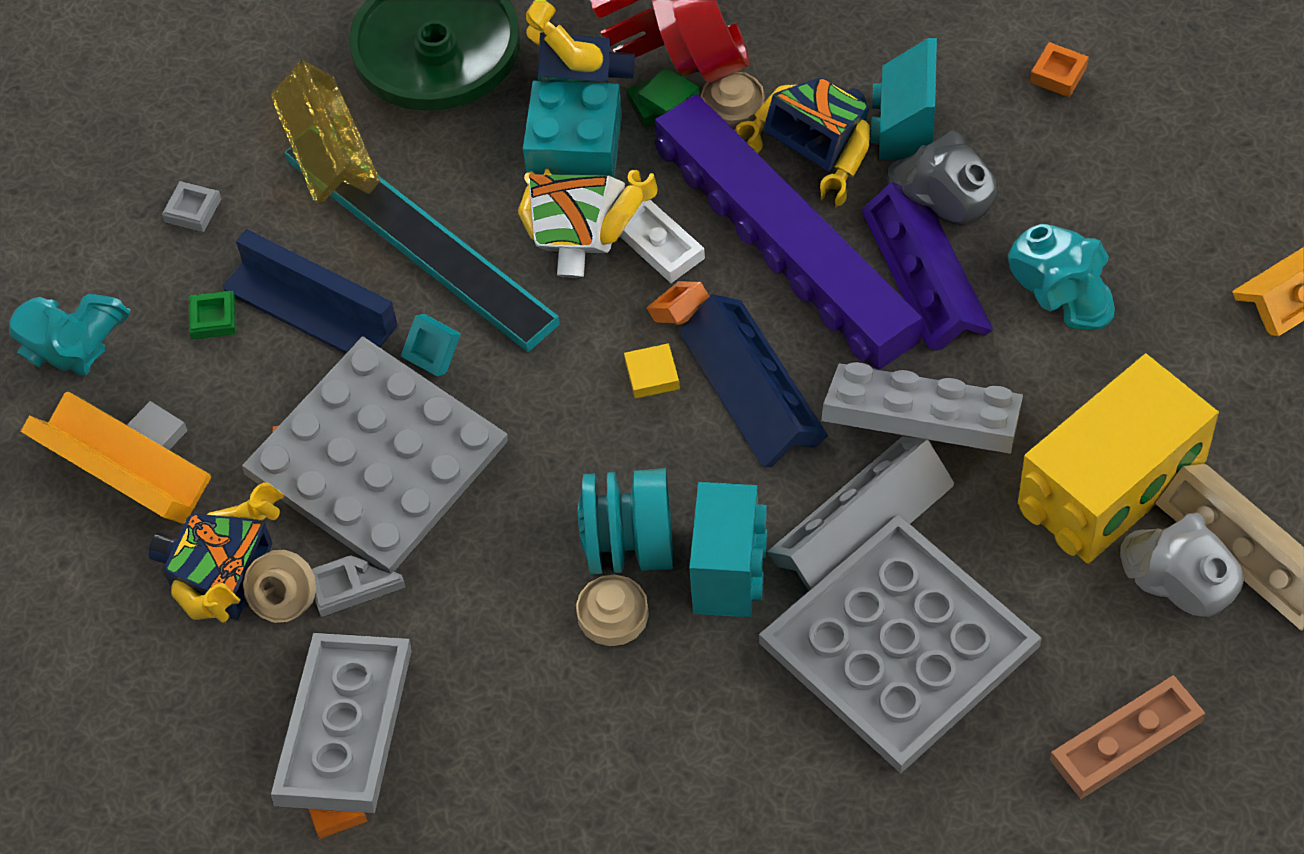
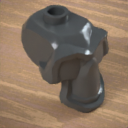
(947, 179)

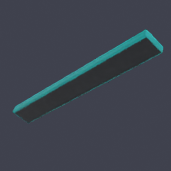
(448, 260)

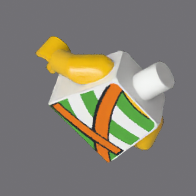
(580, 213)

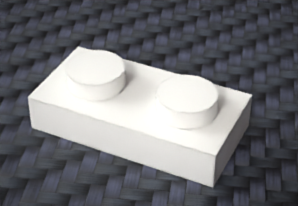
(662, 242)

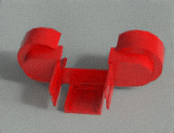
(687, 28)

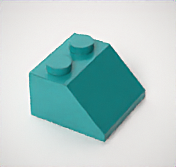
(906, 102)

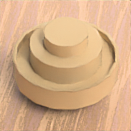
(734, 97)
(279, 586)
(612, 610)

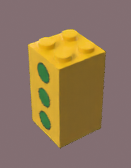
(1115, 458)

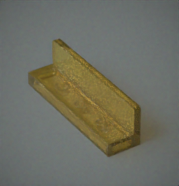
(322, 132)

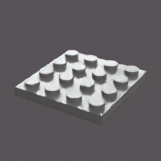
(375, 455)
(899, 642)

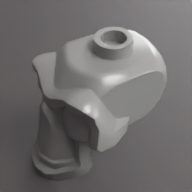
(1184, 565)

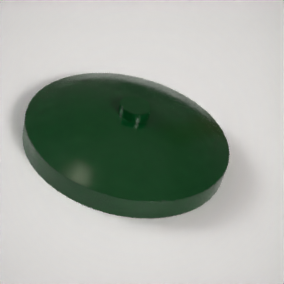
(434, 50)

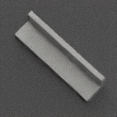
(899, 481)

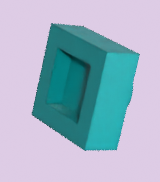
(430, 344)

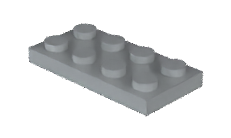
(923, 407)
(342, 723)

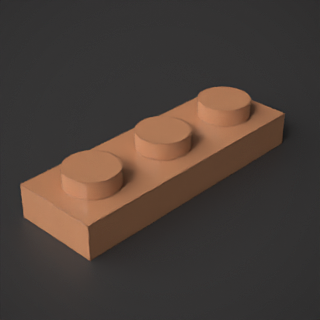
(1127, 737)

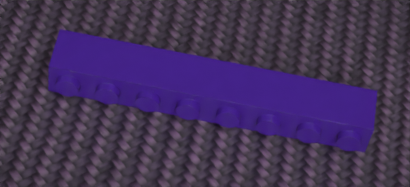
(788, 233)

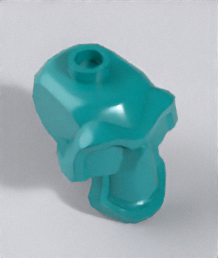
(1066, 272)
(64, 338)

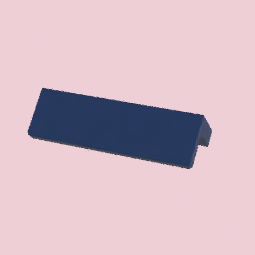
(308, 295)
(750, 379)

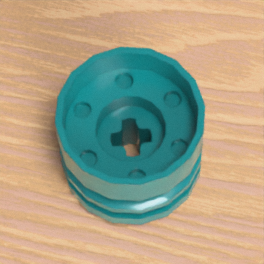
(626, 521)

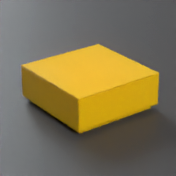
(651, 371)

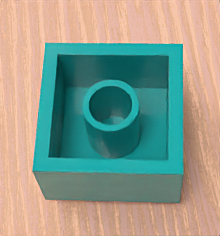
(573, 128)
(727, 549)

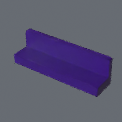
(925, 267)

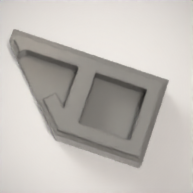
(351, 583)

